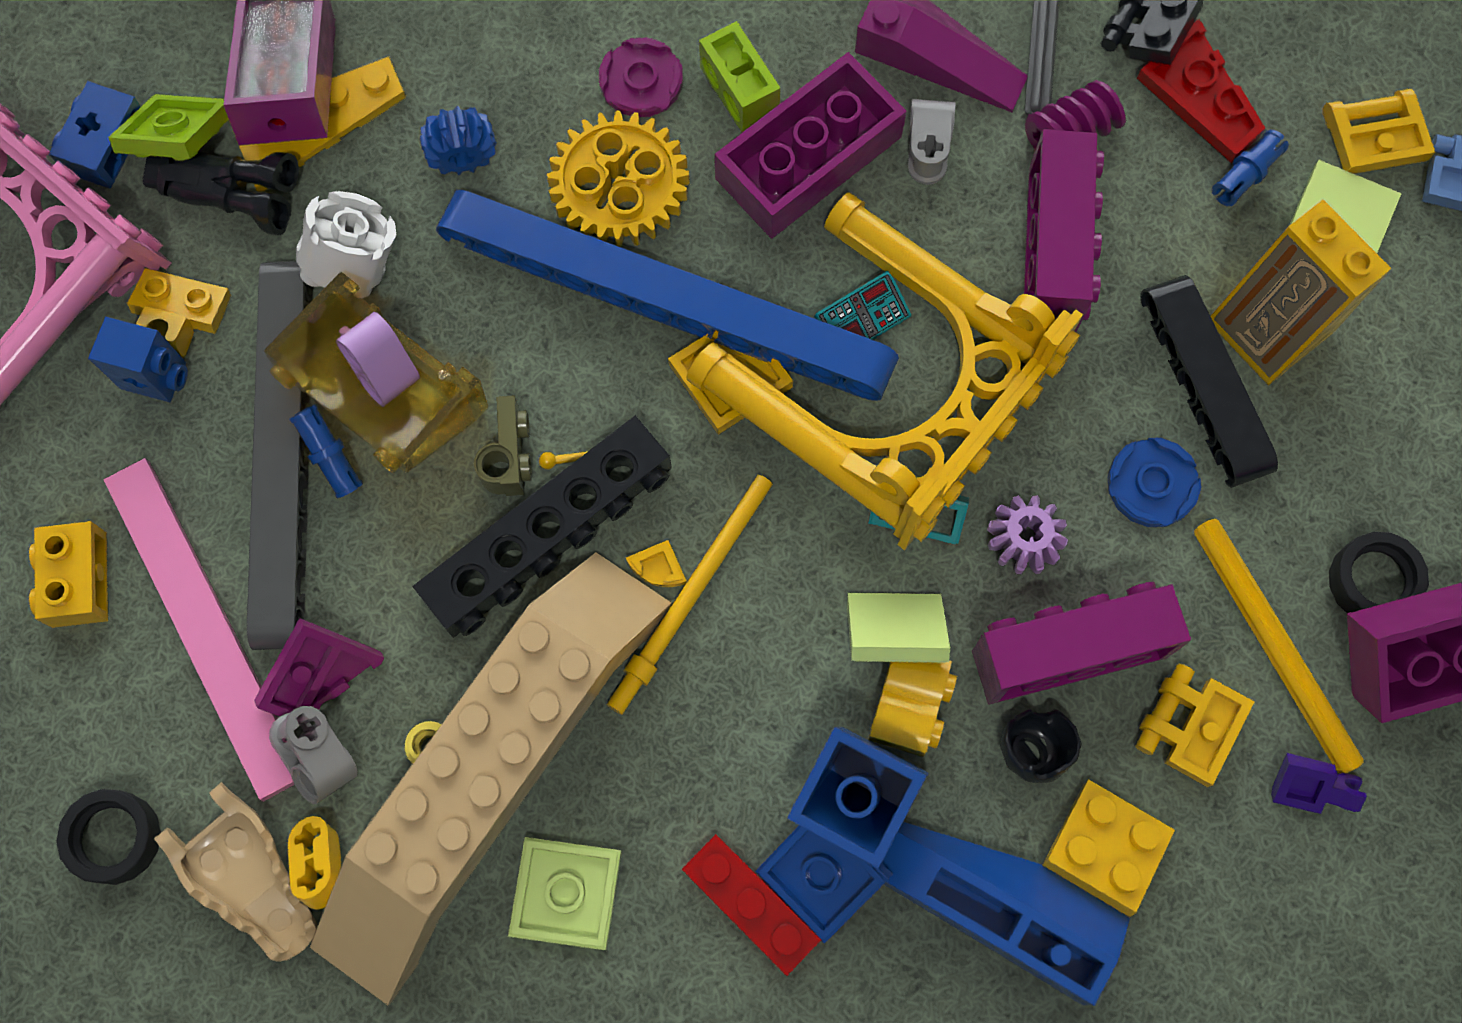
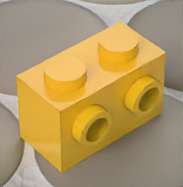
(69, 574)

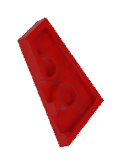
(1205, 95)

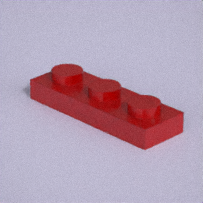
(751, 905)

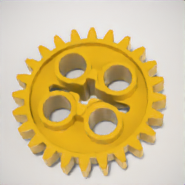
(584, 163)

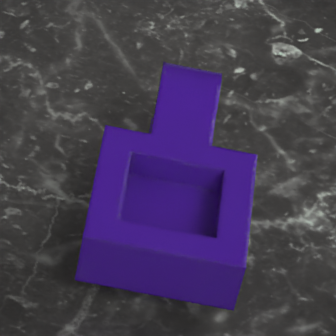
(1313, 783)

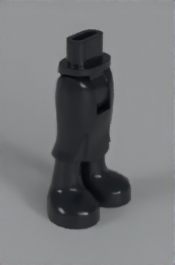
(223, 184)

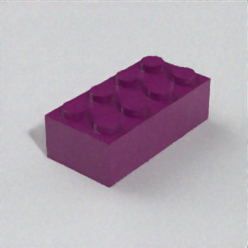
(809, 145)
(1062, 222)
(1079, 642)
(1407, 654)

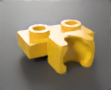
(177, 306)

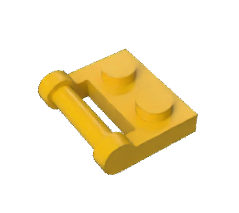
(1382, 142)

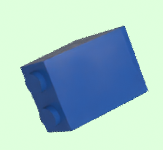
(857, 795)

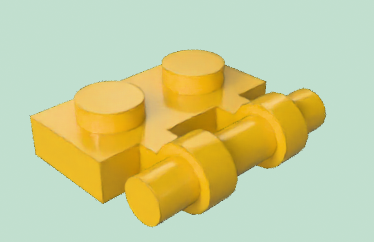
(1208, 732)

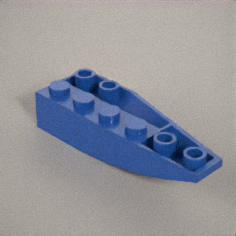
(1011, 908)

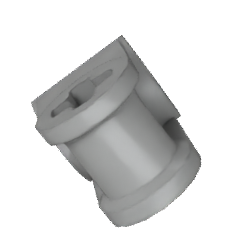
(930, 136)
(316, 757)

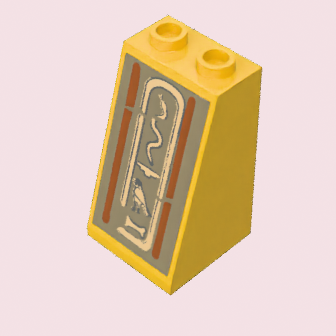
(1298, 292)

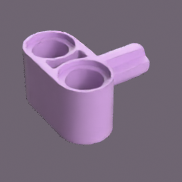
(377, 358)

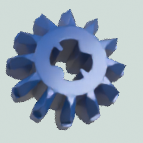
(457, 140)

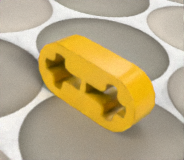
(305, 863)

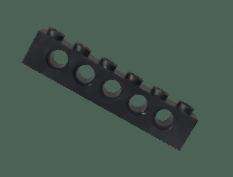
(627, 446)

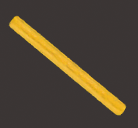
(1278, 647)

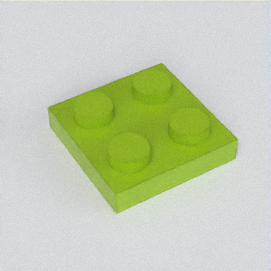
(170, 127)

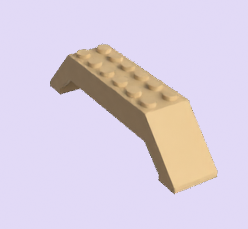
(479, 771)

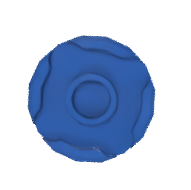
(1144, 495)

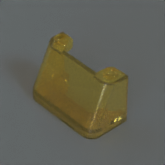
(409, 425)

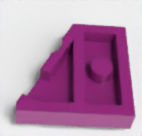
(313, 669)

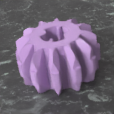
(1039, 548)

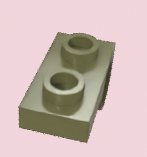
(511, 428)

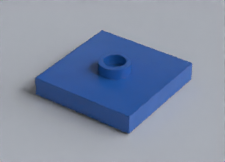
(820, 880)

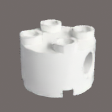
(345, 237)

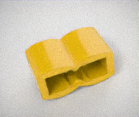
(911, 705)

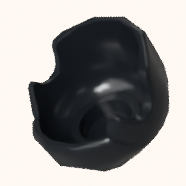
(1054, 759)

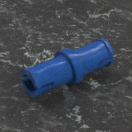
(1250, 168)
(326, 451)

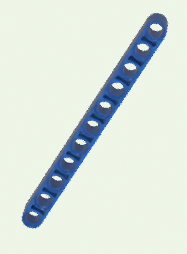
(670, 295)

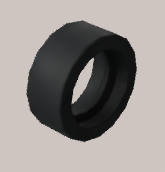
(1390, 544)
(75, 820)

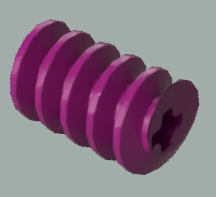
(1085, 110)

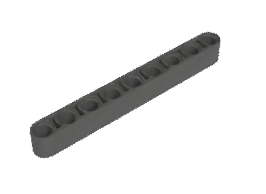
(277, 472)

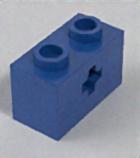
(84, 137)
(138, 359)

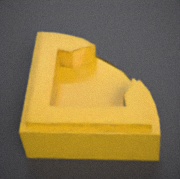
(658, 566)

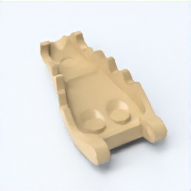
(241, 877)

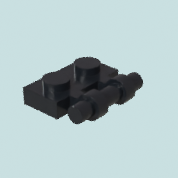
(1160, 32)

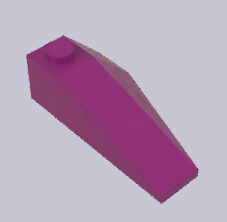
(937, 48)

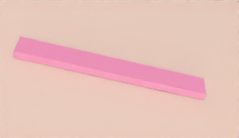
(200, 623)

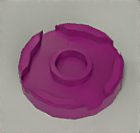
(643, 89)

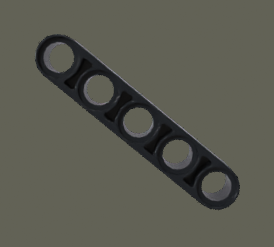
(1211, 380)

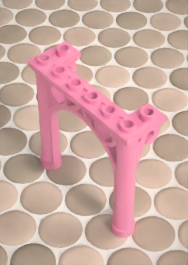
(98, 261)

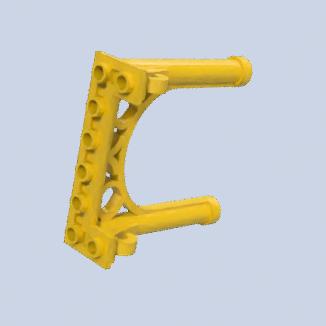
(1017, 334)

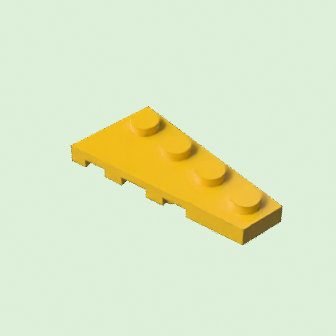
(354, 101)

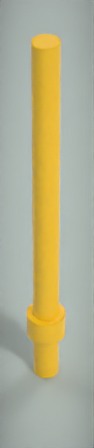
(642, 667)

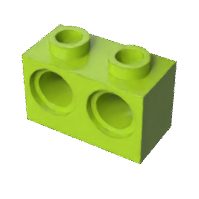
(738, 75)

